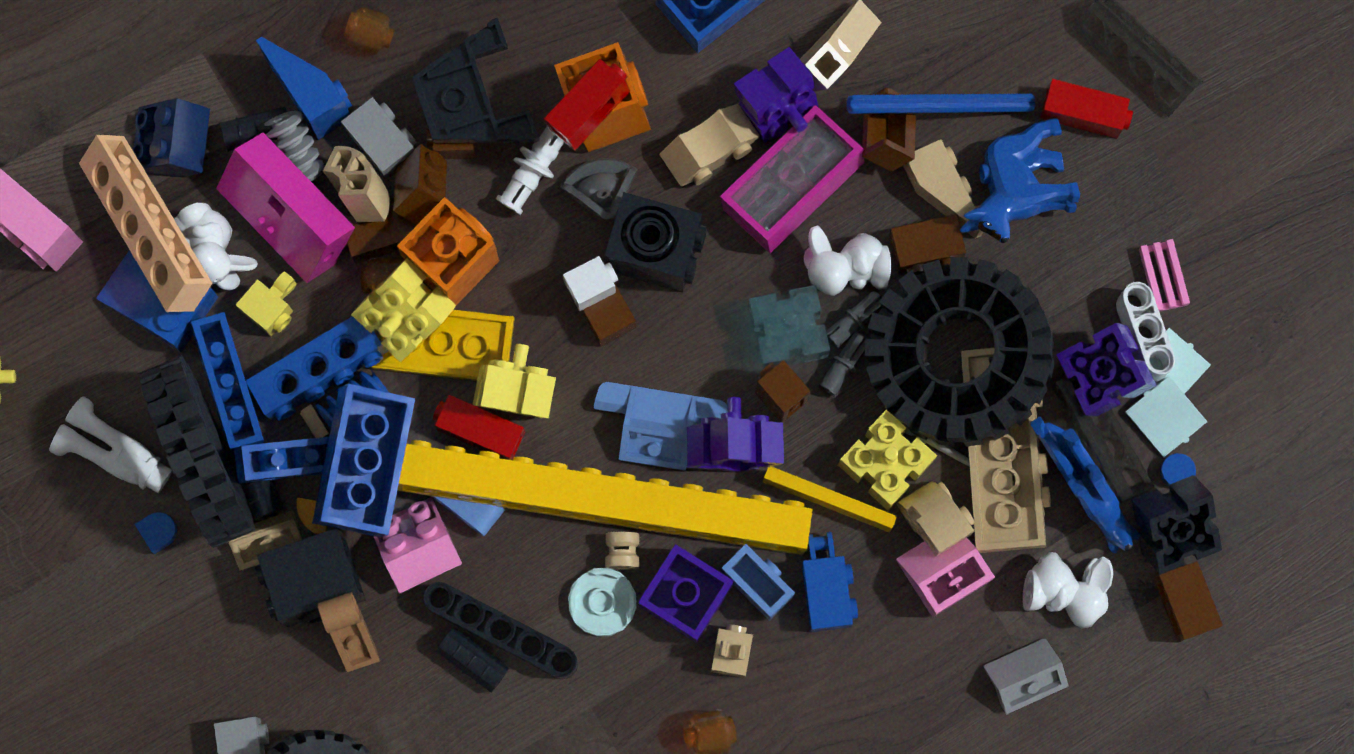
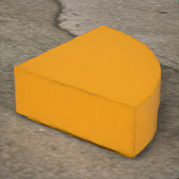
(306, 512)

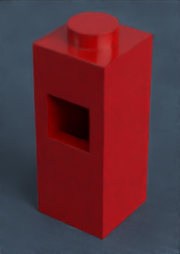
(588, 103)
(1086, 108)
(478, 427)

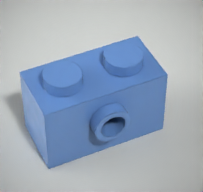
(758, 581)

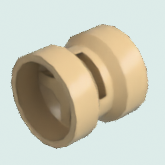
(622, 550)

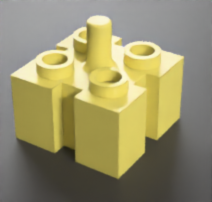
(403, 310)
(514, 386)
(887, 460)

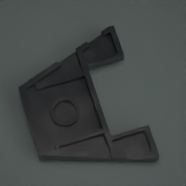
(457, 100)

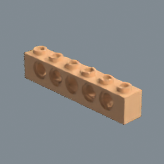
(145, 223)

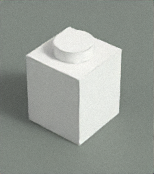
(590, 282)

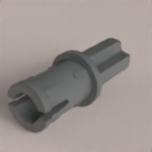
(854, 319)
(844, 365)

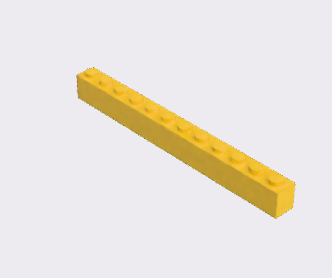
(605, 498)

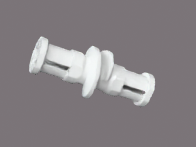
(531, 170)

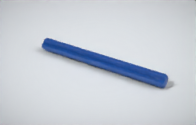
(940, 103)

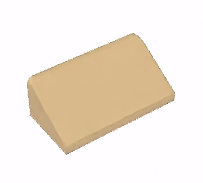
(267, 536)

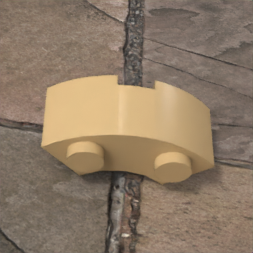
(710, 145)
(358, 184)
(936, 517)

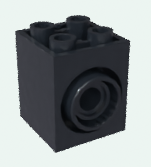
(665, 263)
(306, 575)

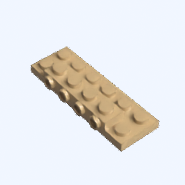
(1006, 479)

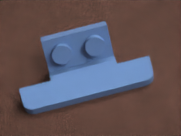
(655, 421)

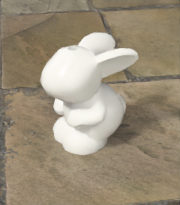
(208, 237)
(859, 262)
(1055, 586)

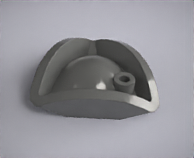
(600, 185)

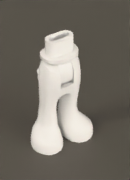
(126, 460)

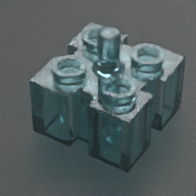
(789, 327)

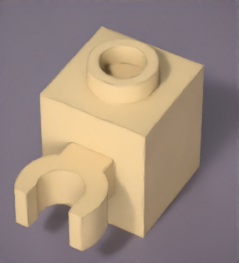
(732, 651)

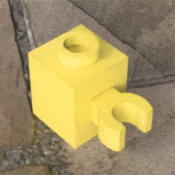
(267, 306)

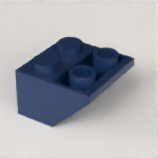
(171, 137)

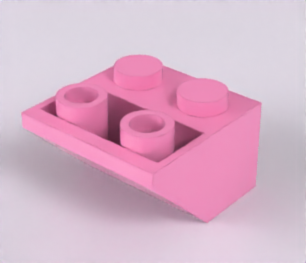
(417, 546)
(945, 578)

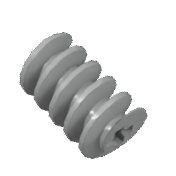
(295, 143)

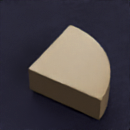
(314, 421)

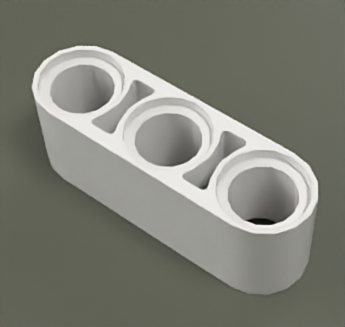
(1149, 317)

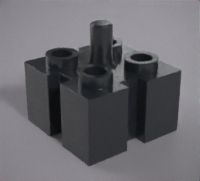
(1177, 524)

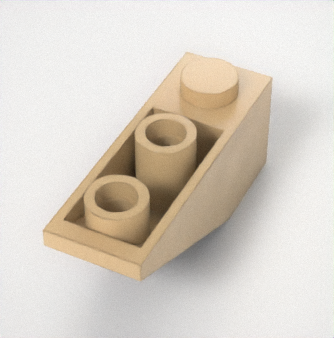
(840, 45)
(939, 183)

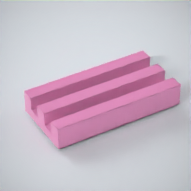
(1177, 274)

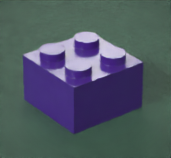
(685, 593)

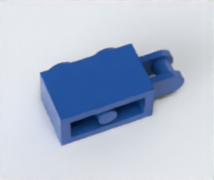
(827, 587)

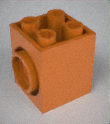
(629, 115)
(450, 250)

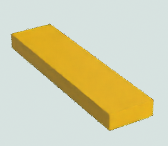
(829, 499)

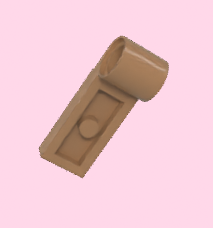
(349, 631)

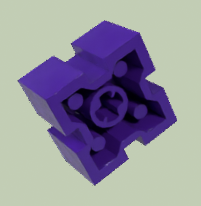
(777, 95)
(1106, 369)
(735, 442)

